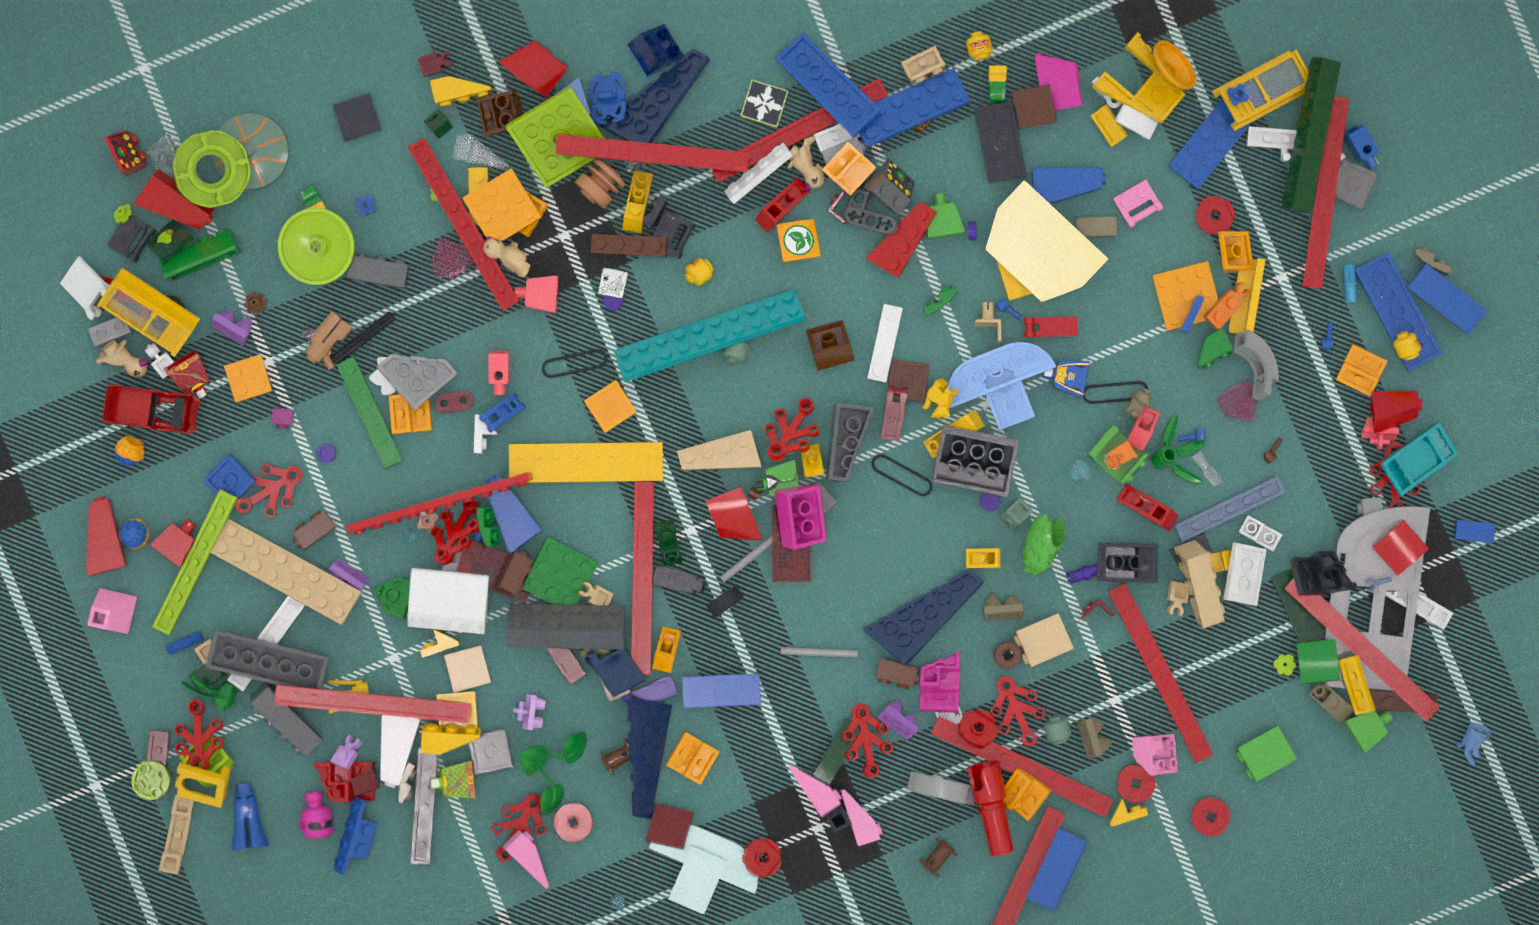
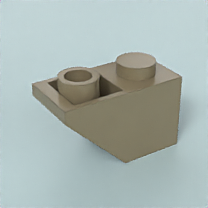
(1331, 701)

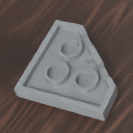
(416, 376)

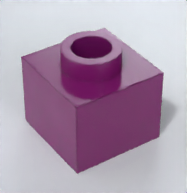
(282, 418)

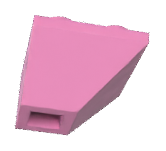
(112, 611)
(1156, 753)

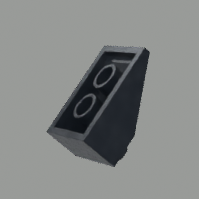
(1128, 562)

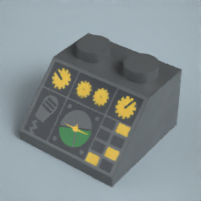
(891, 187)

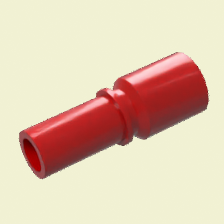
(990, 793)

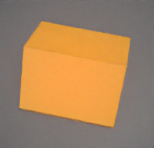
(1235, 251)

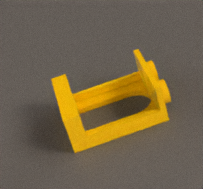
(220, 780)

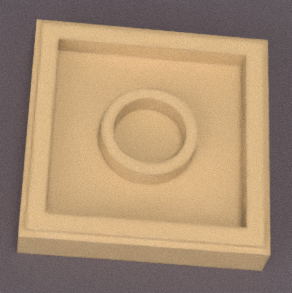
(467, 668)

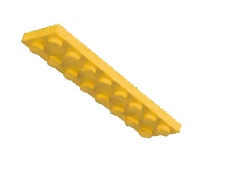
(587, 462)

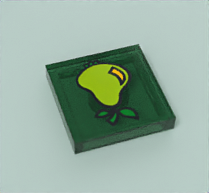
(169, 241)

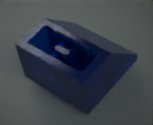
(655, 50)

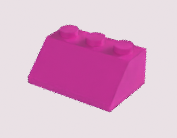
(800, 516)

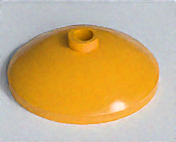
(1174, 65)

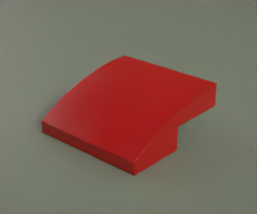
(1400, 547)

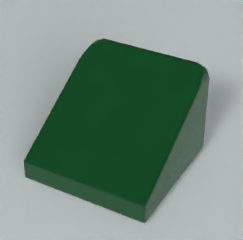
(438, 124)

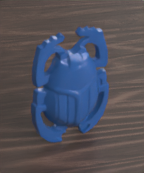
(607, 97)

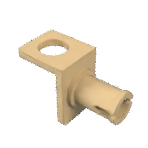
(988, 320)

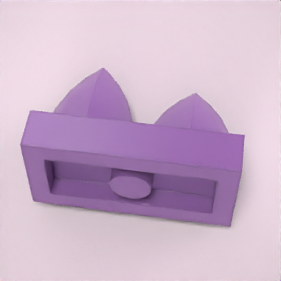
(224, 324)
(344, 571)
(892, 717)

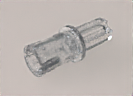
(1207, 469)

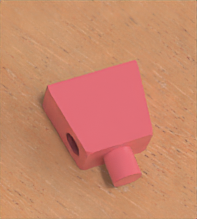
(540, 293)
(499, 361)

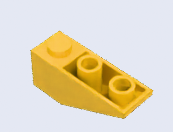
(453, 89)
(637, 202)
(969, 421)
(440, 739)

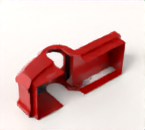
(137, 409)

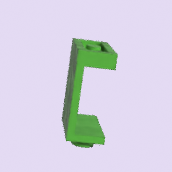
(1107, 443)
(1265, 754)

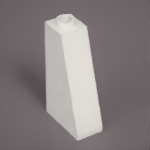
(396, 746)

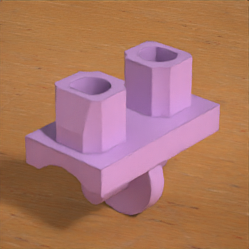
(527, 712)

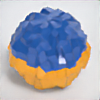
(129, 450)
(134, 533)

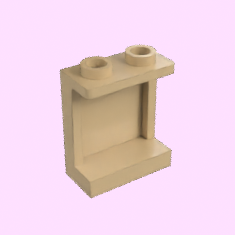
(1043, 640)

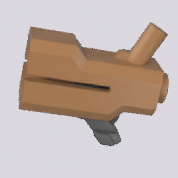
(324, 339)

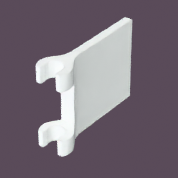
(85, 286)

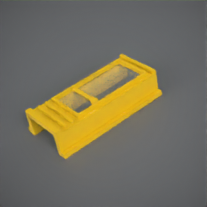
(1268, 88)
(148, 311)

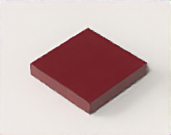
(669, 827)

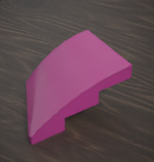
(1062, 77)
(941, 685)

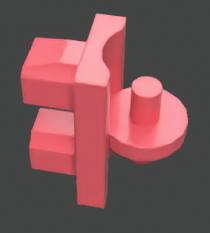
(1378, 438)

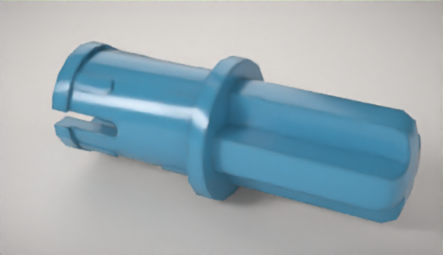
(1350, 283)

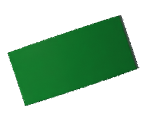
(945, 297)
(490, 533)

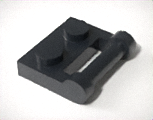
(657, 206)
(668, 227)
(127, 233)

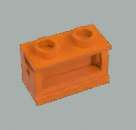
(1120, 455)

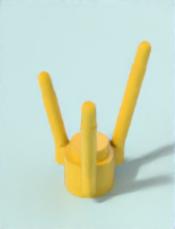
(360, 687)

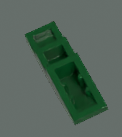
(834, 755)

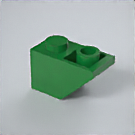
(1214, 346)

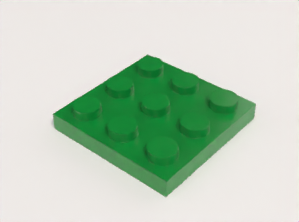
(559, 573)

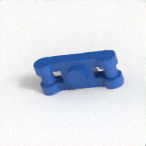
(502, 412)

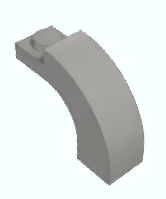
(1261, 359)
(941, 788)

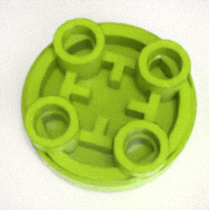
(150, 780)

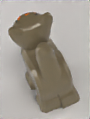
(1138, 402)

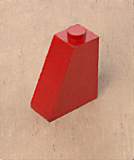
(1393, 408)

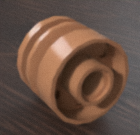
(597, 186)

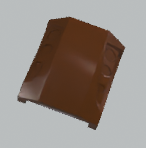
(498, 111)

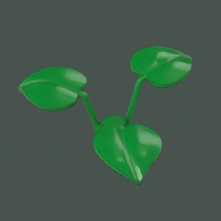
(535, 757)

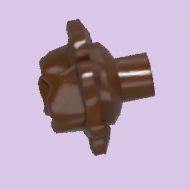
(255, 303)

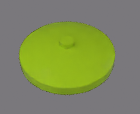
(316, 246)

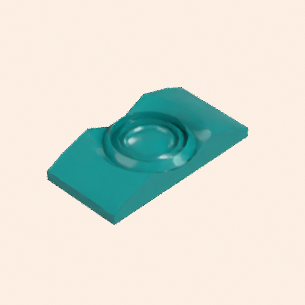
(1419, 458)

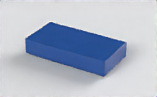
(1192, 314)
(1474, 531)

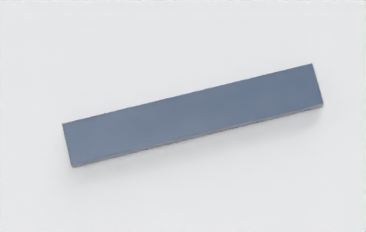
(1229, 509)

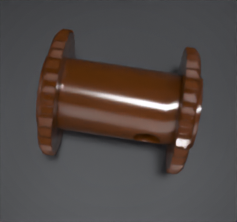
(1013, 649)
(615, 758)
(940, 855)

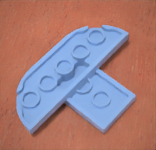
(1000, 378)

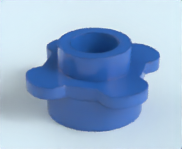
(1235, 100)
(366, 200)

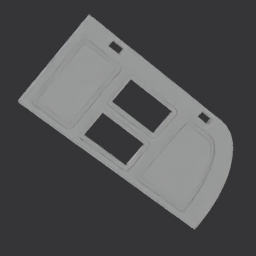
(1365, 563)

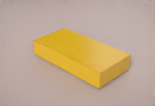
(1106, 123)

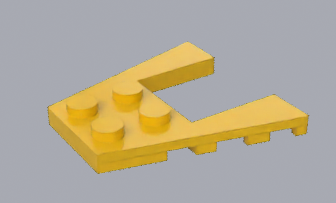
(1154, 98)

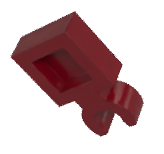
(432, 64)

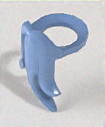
(1473, 741)

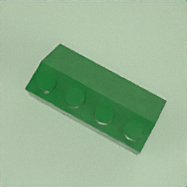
(201, 255)

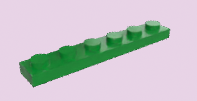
(369, 412)

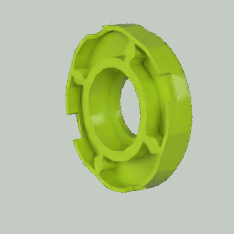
(236, 168)

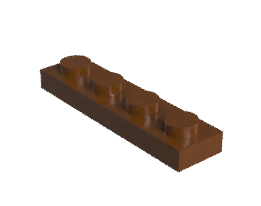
(629, 245)
(1391, 701)

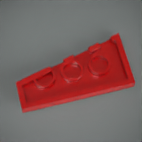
(898, 249)

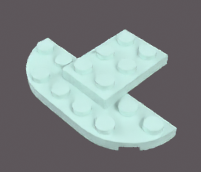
(705, 862)

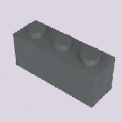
(379, 271)

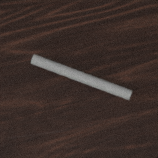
(747, 559)
(819, 652)

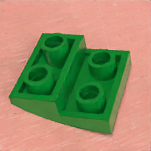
(1318, 661)

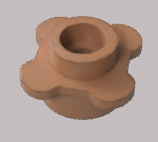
(422, 521)

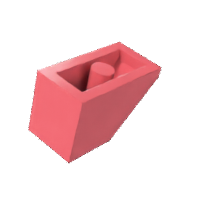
(1143, 428)

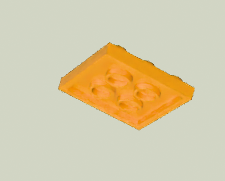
(502, 207)
(1178, 290)

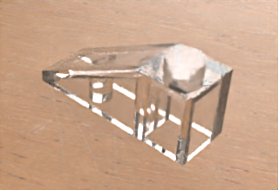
(472, 151)

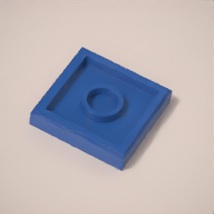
(230, 477)

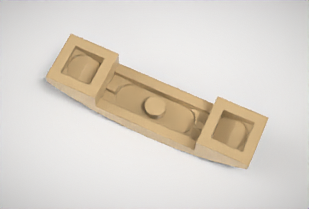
(177, 835)

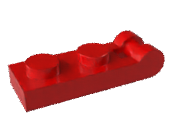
(1051, 327)

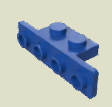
(356, 837)

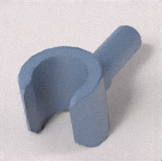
(1378, 582)

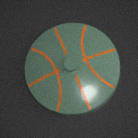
(264, 145)

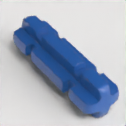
(184, 642)

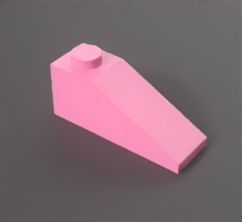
(819, 794)
(862, 823)
(525, 852)

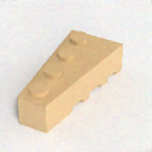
(725, 453)
(1201, 583)

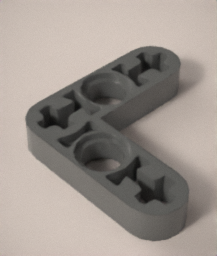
(861, 209)

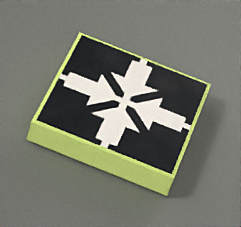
(764, 103)

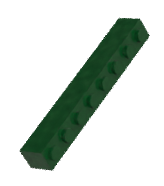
(1311, 134)

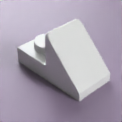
(480, 429)

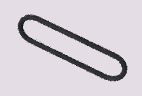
(575, 371)
(1112, 384)
(906, 468)

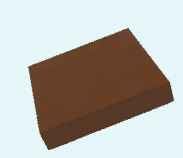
(1034, 106)
(911, 376)

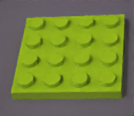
(538, 130)

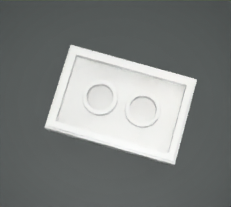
(1244, 574)

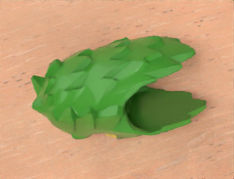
(1042, 544)

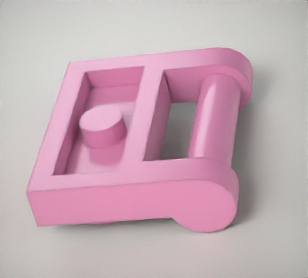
(1135, 197)

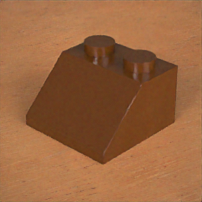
(830, 345)

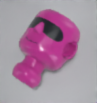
(317, 818)

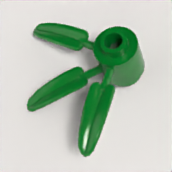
(1167, 456)
(224, 694)

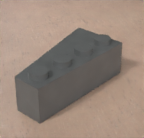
(846, 437)
(285, 720)

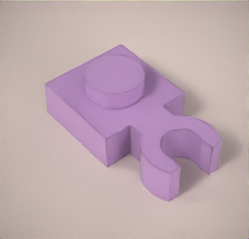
(346, 754)

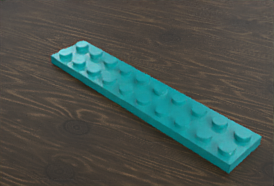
(709, 335)

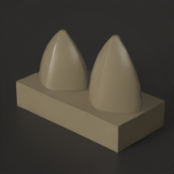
(995, 611)
(1093, 745)

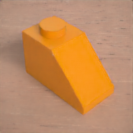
(666, 649)

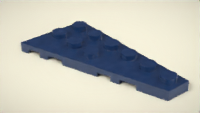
(656, 102)
(918, 621)
(646, 750)

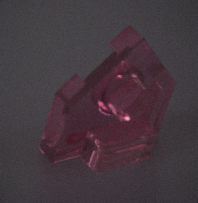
(450, 259)
(1238, 401)

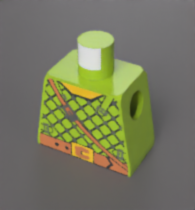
(455, 781)

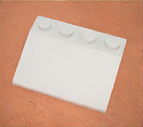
(448, 601)

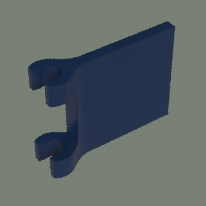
(616, 670)

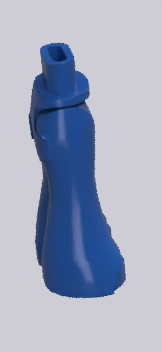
(246, 808)

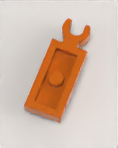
(1226, 306)

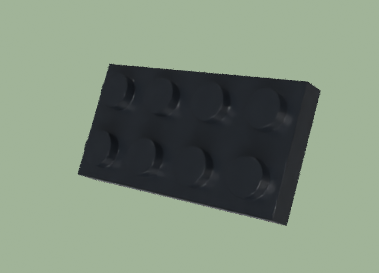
(1000, 142)

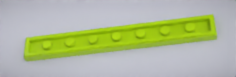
(195, 562)

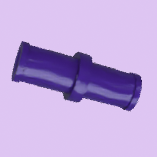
(1083, 574)

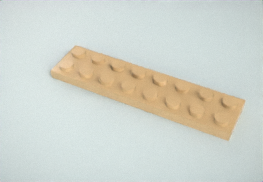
(285, 572)

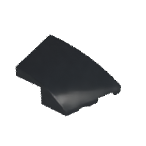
(1320, 574)

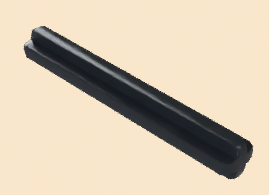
(363, 337)

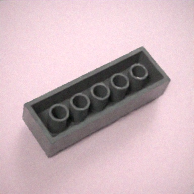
(566, 626)
(265, 660)

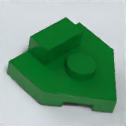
(395, 596)

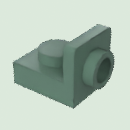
(1016, 514)

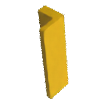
(1245, 316)

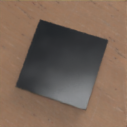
(357, 117)

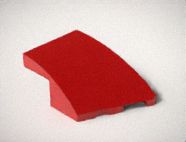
(535, 67)
(733, 516)
(338, 780)

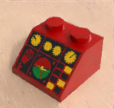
(125, 152)

